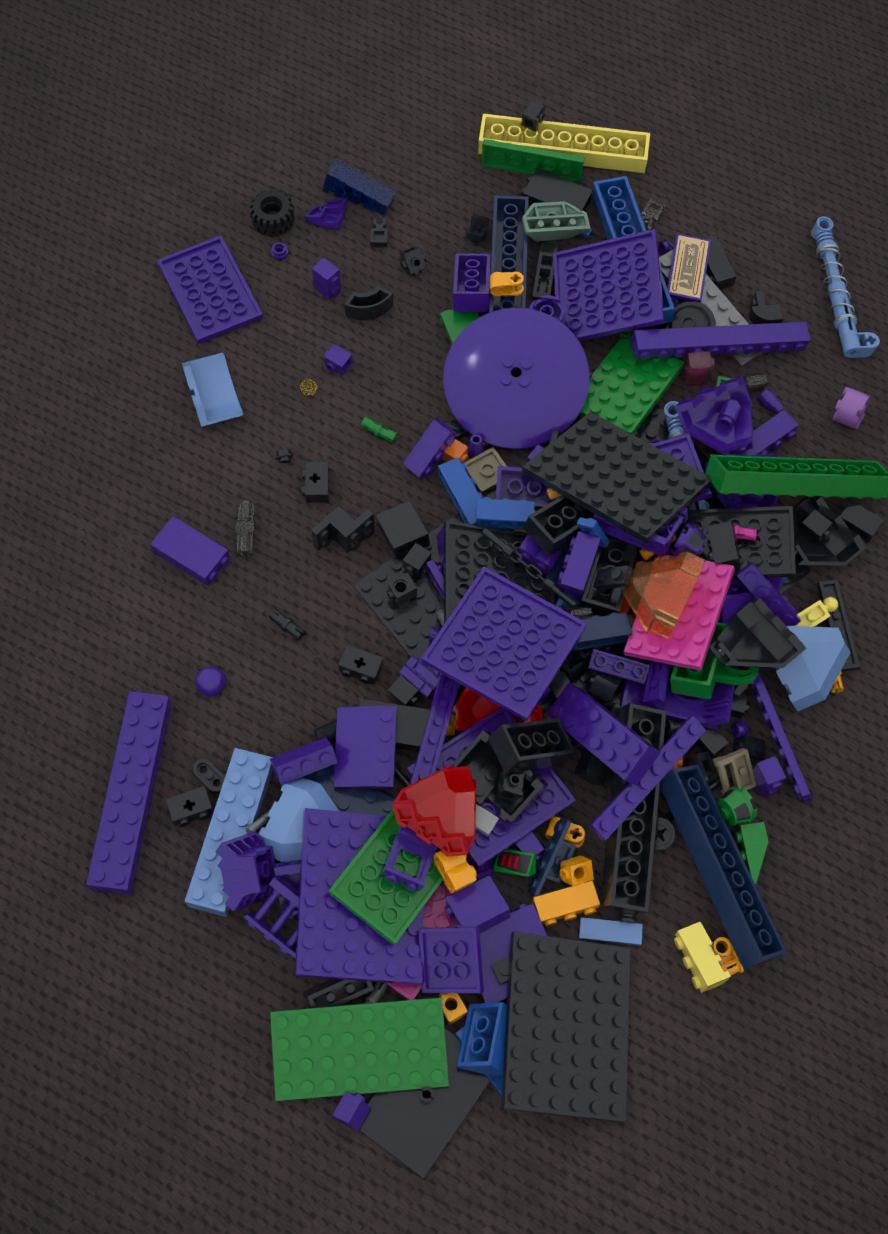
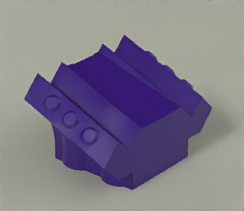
(246, 870)

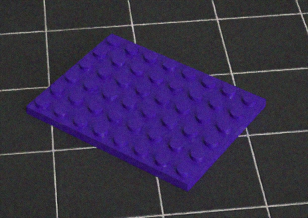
(331, 937)

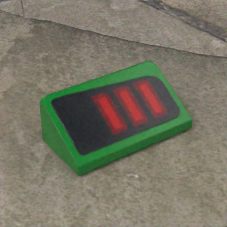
(516, 862)

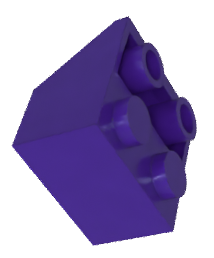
(736, 598)

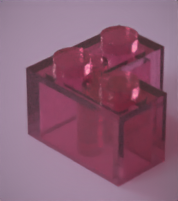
(697, 368)

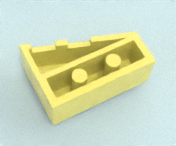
(700, 957)

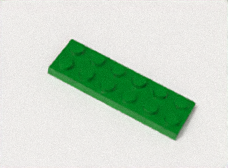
(528, 159)

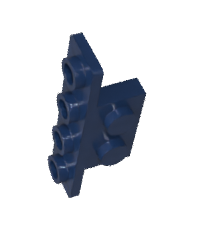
(556, 851)

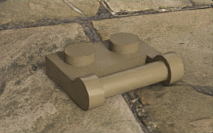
(740, 770)

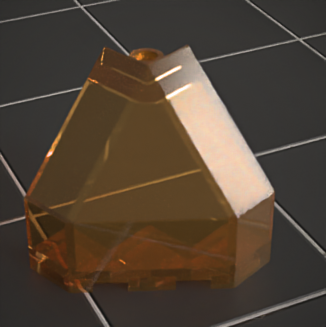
(662, 589)

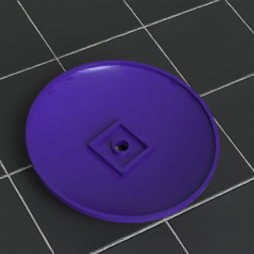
(524, 408)

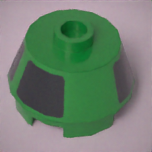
(736, 807)

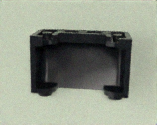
(478, 755)

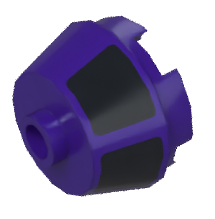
(689, 541)

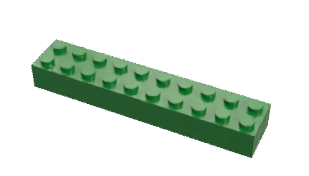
(797, 476)

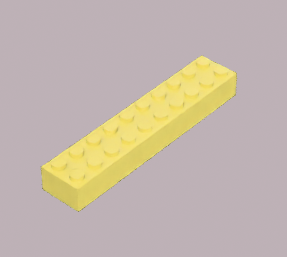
(598, 145)

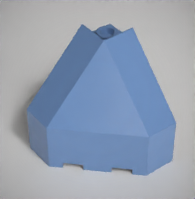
(816, 669)
(286, 817)

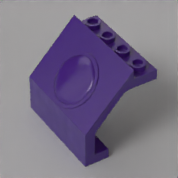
(680, 707)

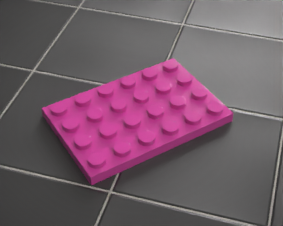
(695, 627)

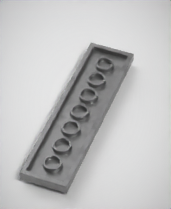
(722, 309)

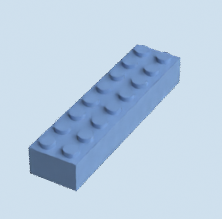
(235, 811)

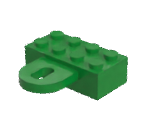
(702, 683)

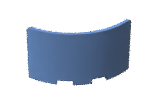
(213, 389)

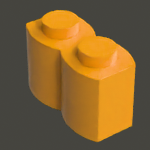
(455, 871)

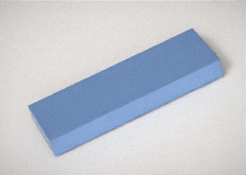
(610, 931)

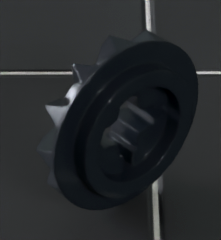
(669, 834)

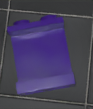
(289, 872)

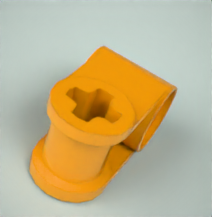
(504, 284)
(578, 842)
(729, 957)

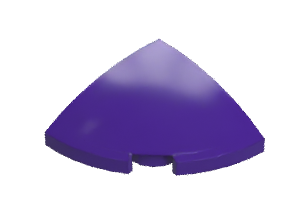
(328, 215)

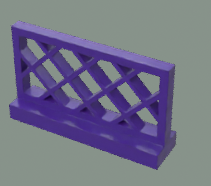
(656, 545)

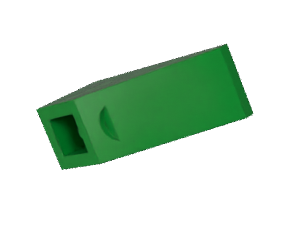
(753, 845)

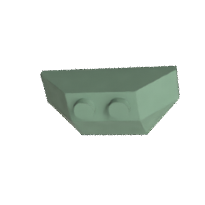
(554, 221)

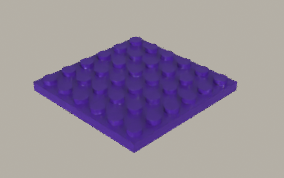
(610, 285)
(504, 643)
(505, 834)

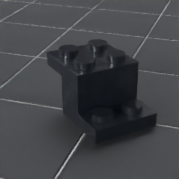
(343, 530)

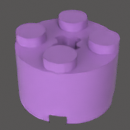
(851, 408)

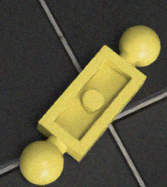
(817, 612)

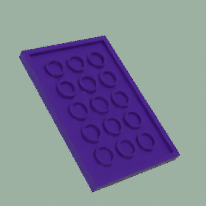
(210, 289)

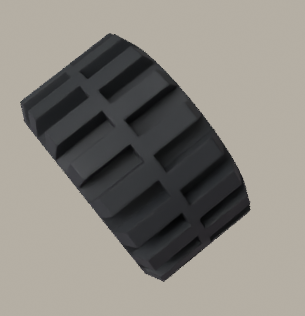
(273, 223)

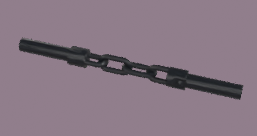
(509, 551)

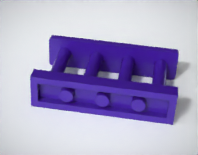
(280, 888)

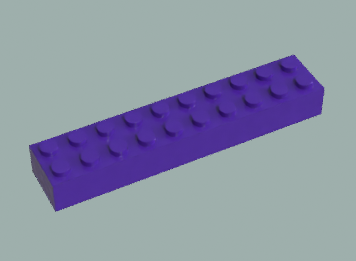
(129, 793)

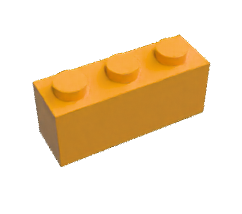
(566, 903)

